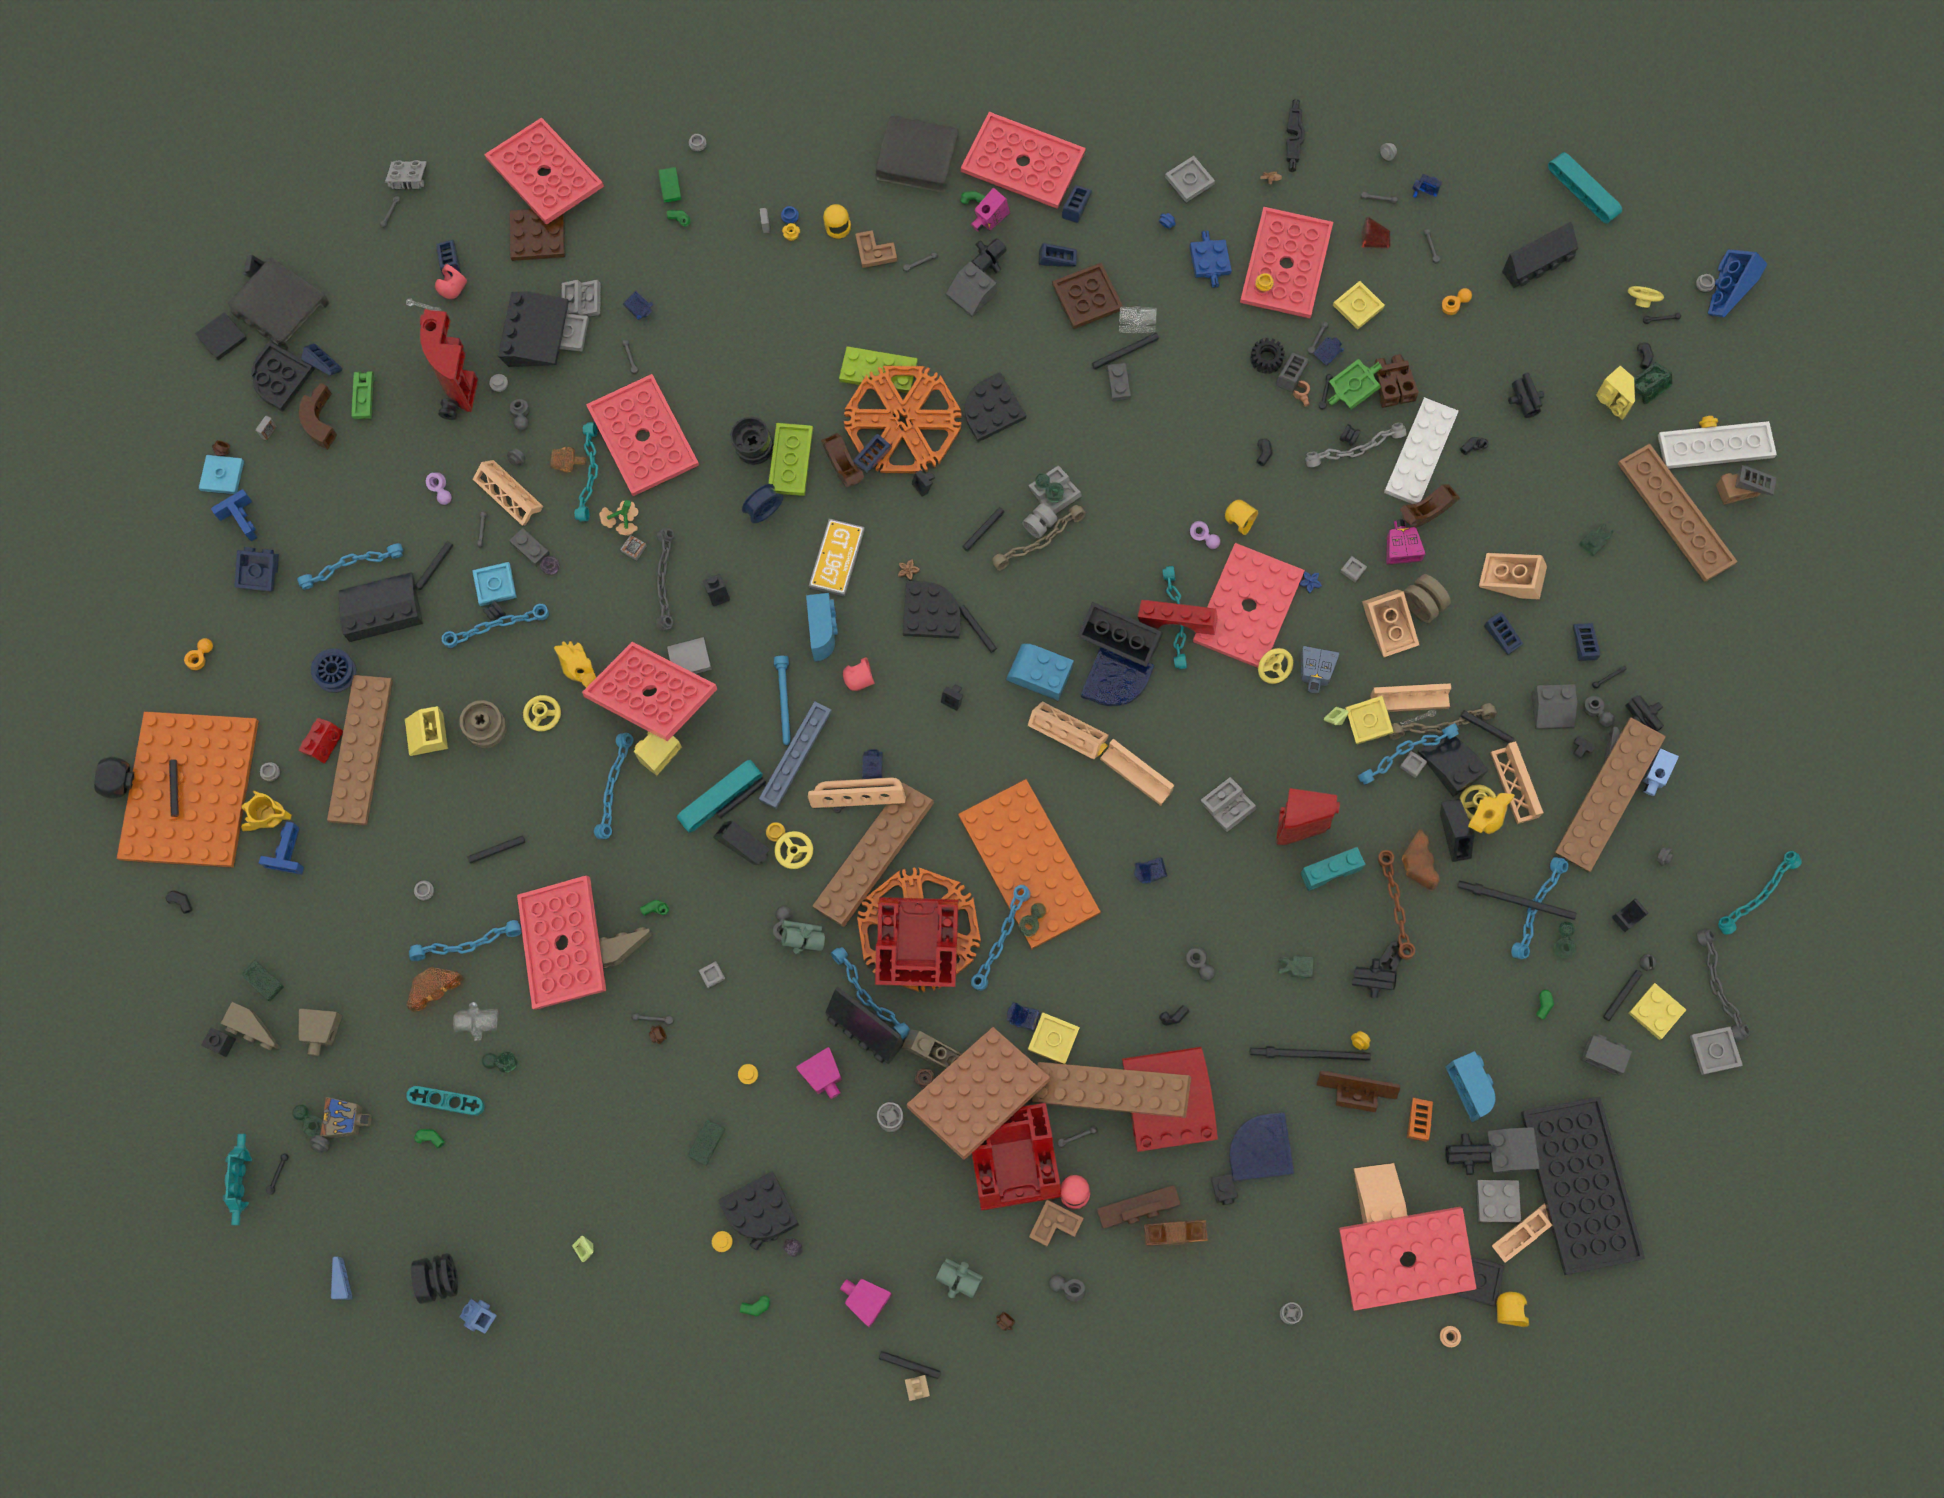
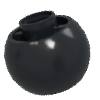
(113, 777)

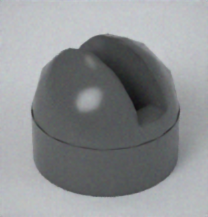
(1644, 962)

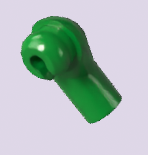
(971, 195)
(680, 216)
(655, 906)
(1546, 1002)
(429, 1135)
(757, 1308)

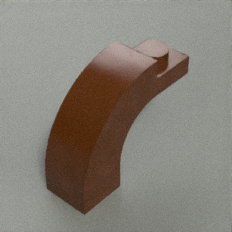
(310, 417)
(841, 460)
(1430, 507)

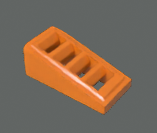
(1411, 1134)

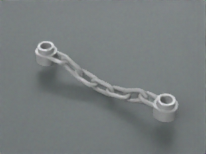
(1314, 459)

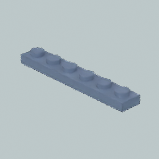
(795, 755)

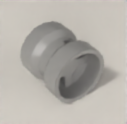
(1294, 1312)

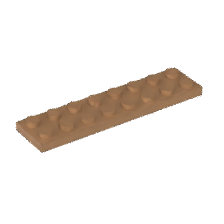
(1677, 512)
(360, 750)
(1609, 794)
(872, 856)
(1115, 1089)

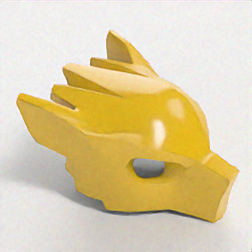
(574, 658)
(263, 812)
(1491, 813)

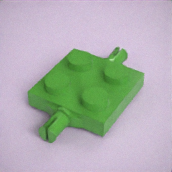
(1354, 384)

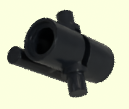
(989, 255)
(1526, 396)
(1644, 713)
(1374, 978)
(1468, 1154)

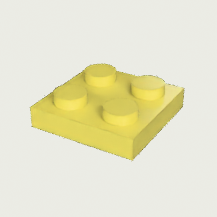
(1358, 305)
(1369, 720)
(1657, 1011)
(1053, 1038)

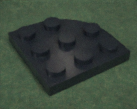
(278, 375)
(992, 407)
(930, 611)
(759, 1209)

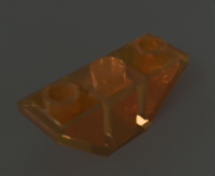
(1419, 862)
(431, 986)
(1175, 1233)

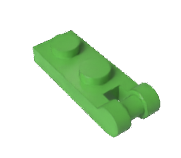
(362, 395)

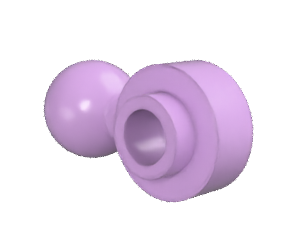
(443, 496)
(1212, 540)

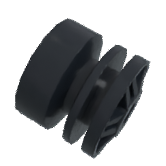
(747, 433)
(434, 1278)

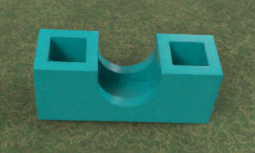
(1330, 868)

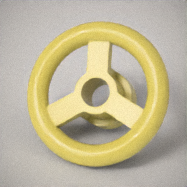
(1645, 295)
(1273, 663)
(538, 706)
(1478, 796)
(796, 856)

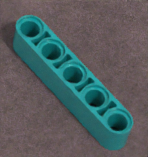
(1585, 187)
(718, 796)

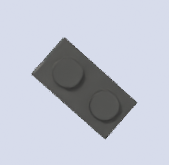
(1118, 382)
(529, 547)

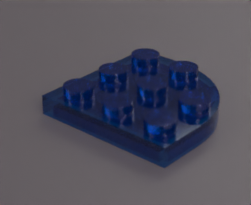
(1115, 679)
(1261, 1148)

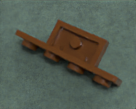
(1357, 1091)
(1139, 1206)

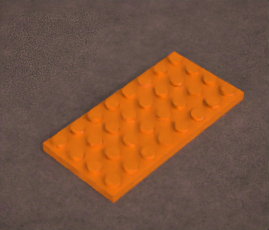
(1025, 850)

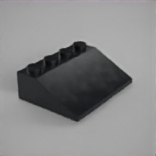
(533, 329)
(379, 607)
(863, 1026)

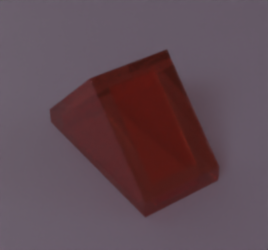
(1375, 235)

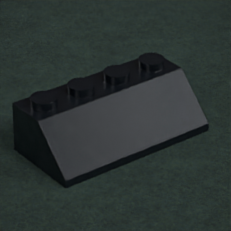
(1541, 255)
(1120, 634)

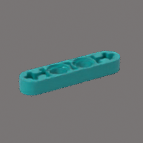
(446, 1098)

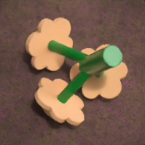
(626, 513)

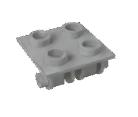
(405, 174)

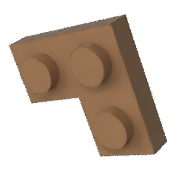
(871, 254)
(1054, 1217)

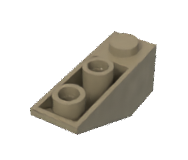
(621, 946)
(248, 1023)
(930, 1049)

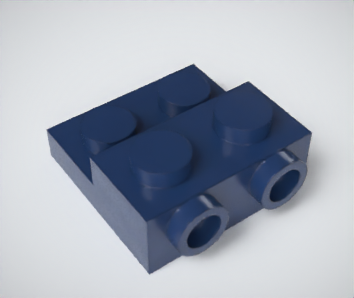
(256, 569)

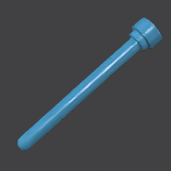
(781, 664)

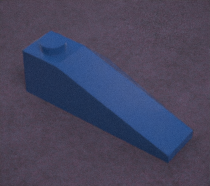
(1737, 276)

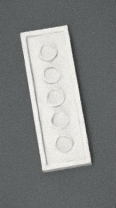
(1717, 445)
(1421, 451)

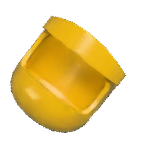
(835, 217)
(1240, 513)
(1511, 1309)

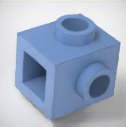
(477, 1315)

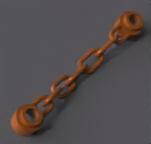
(1407, 945)

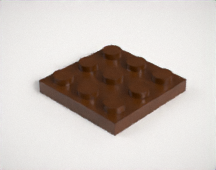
(533, 238)
(1087, 295)

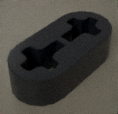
(1387, 956)

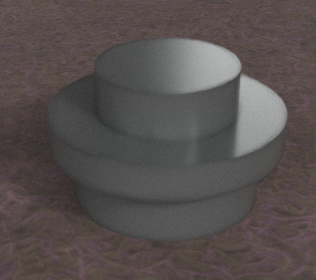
(516, 457)
(1665, 856)
(319, 1143)

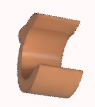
(1303, 396)

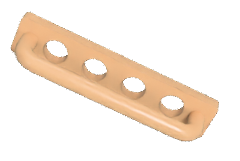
(896, 793)

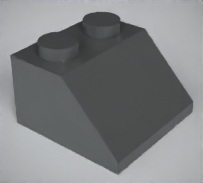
(972, 289)
(1554, 706)
(1514, 1150)

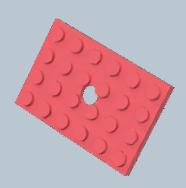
(1004, 140)
(537, 148)
(1292, 237)
(636, 409)
(1255, 577)
(638, 669)
(544, 917)
(1375, 1250)

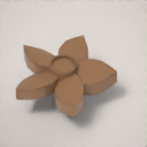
(1272, 176)
(908, 569)

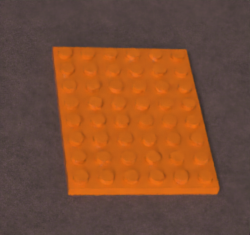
(212, 787)

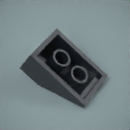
(1453, 764)

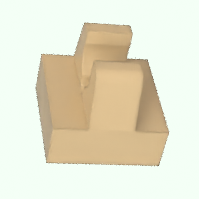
(917, 1388)

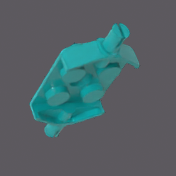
(233, 1179)

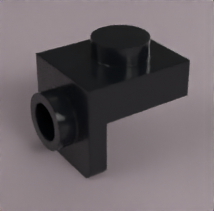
(716, 590)
(1630, 915)

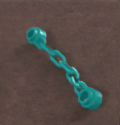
(590, 430)
(1180, 659)
(1727, 924)

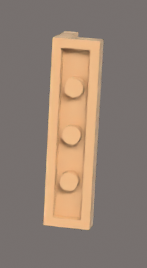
(508, 485)
(1414, 697)
(1066, 731)
(1137, 772)
(1523, 780)

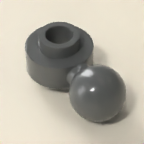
(520, 421)
(1605, 718)
(782, 913)
(1206, 971)
(1057, 1283)

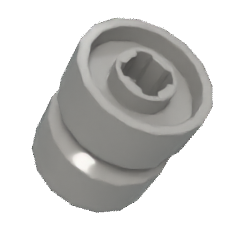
(1039, 521)
(890, 1117)

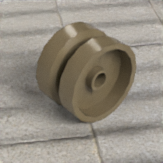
(1426, 598)
(483, 724)

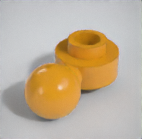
(1463, 296)
(204, 646)

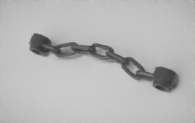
(664, 622)
(1739, 1030)

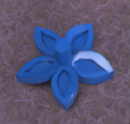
(1311, 581)

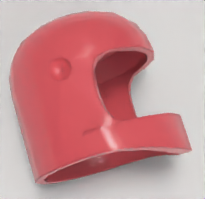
(451, 285)
(858, 676)
(1075, 1191)

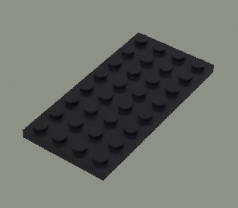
(1583, 1186)

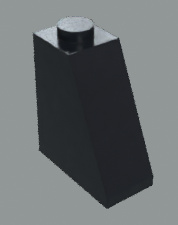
(1456, 829)
(742, 842)

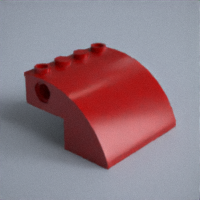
(447, 358)
(917, 942)
(1166, 1131)
(1018, 1161)

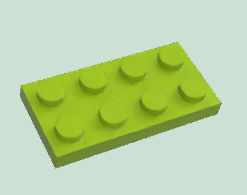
(860, 362)
(791, 458)

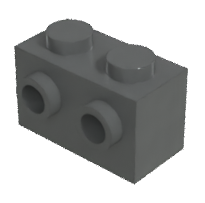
(1606, 1055)

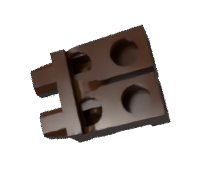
(1395, 382)

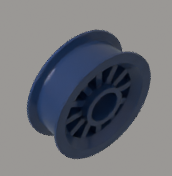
(762, 503)
(339, 660)

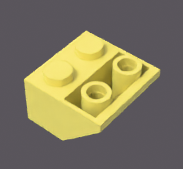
(1618, 392)
(426, 731)
(656, 752)

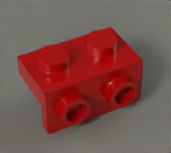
(321, 740)

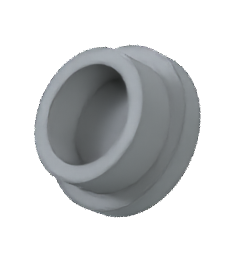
(697, 142)
(1388, 151)
(1705, 283)
(498, 382)
(269, 771)
(424, 890)

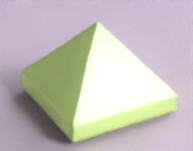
(1336, 716)
(583, 1248)

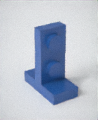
(234, 506)
(284, 852)

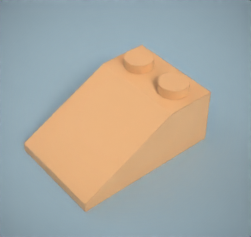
(1514, 574)
(1391, 622)
(1379, 1193)

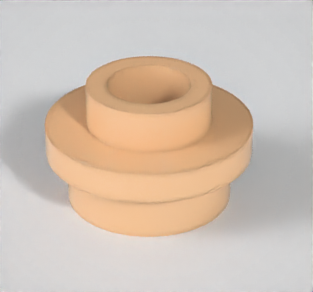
(1456, 1336)

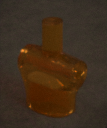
(565, 459)

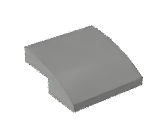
(583, 297)
(1071, 493)
(690, 655)
(1228, 804)

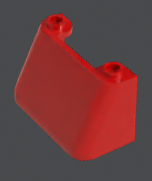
(1305, 815)

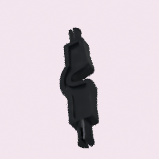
(1294, 127)

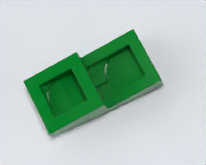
(670, 184)

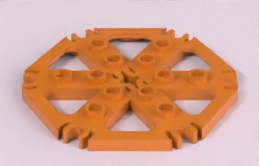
(912, 406)
(912, 888)

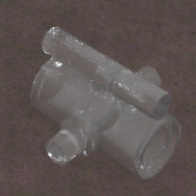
(1137, 319)
(475, 1020)

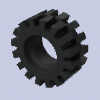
(1263, 364)

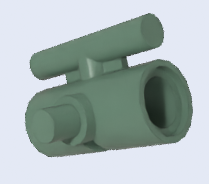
(802, 936)
(958, 1278)

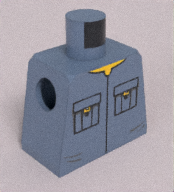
(1317, 667)

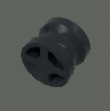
(448, 409)
(1350, 435)
(494, 612)

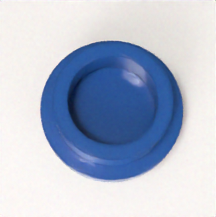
(789, 215)
(1167, 220)

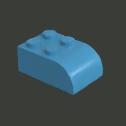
(821, 625)
(1040, 671)
(1472, 1085)

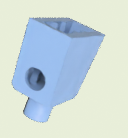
(1661, 765)

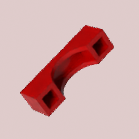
(1197, 618)

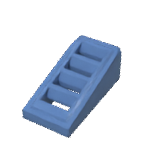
(340, 1284)

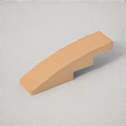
(1522, 1234)

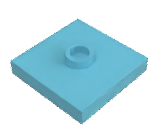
(221, 474)
(494, 583)

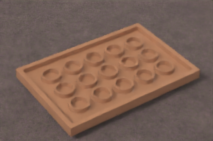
(978, 1093)

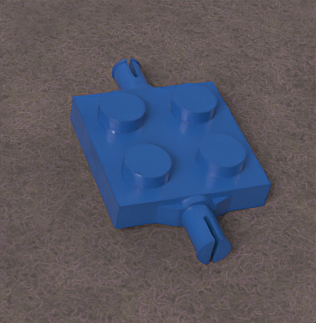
(1210, 258)

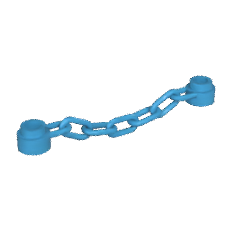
(307, 581)
(536, 610)
(621, 743)
(1367, 776)
(1022, 898)
(1521, 950)
(418, 952)
(840, 956)

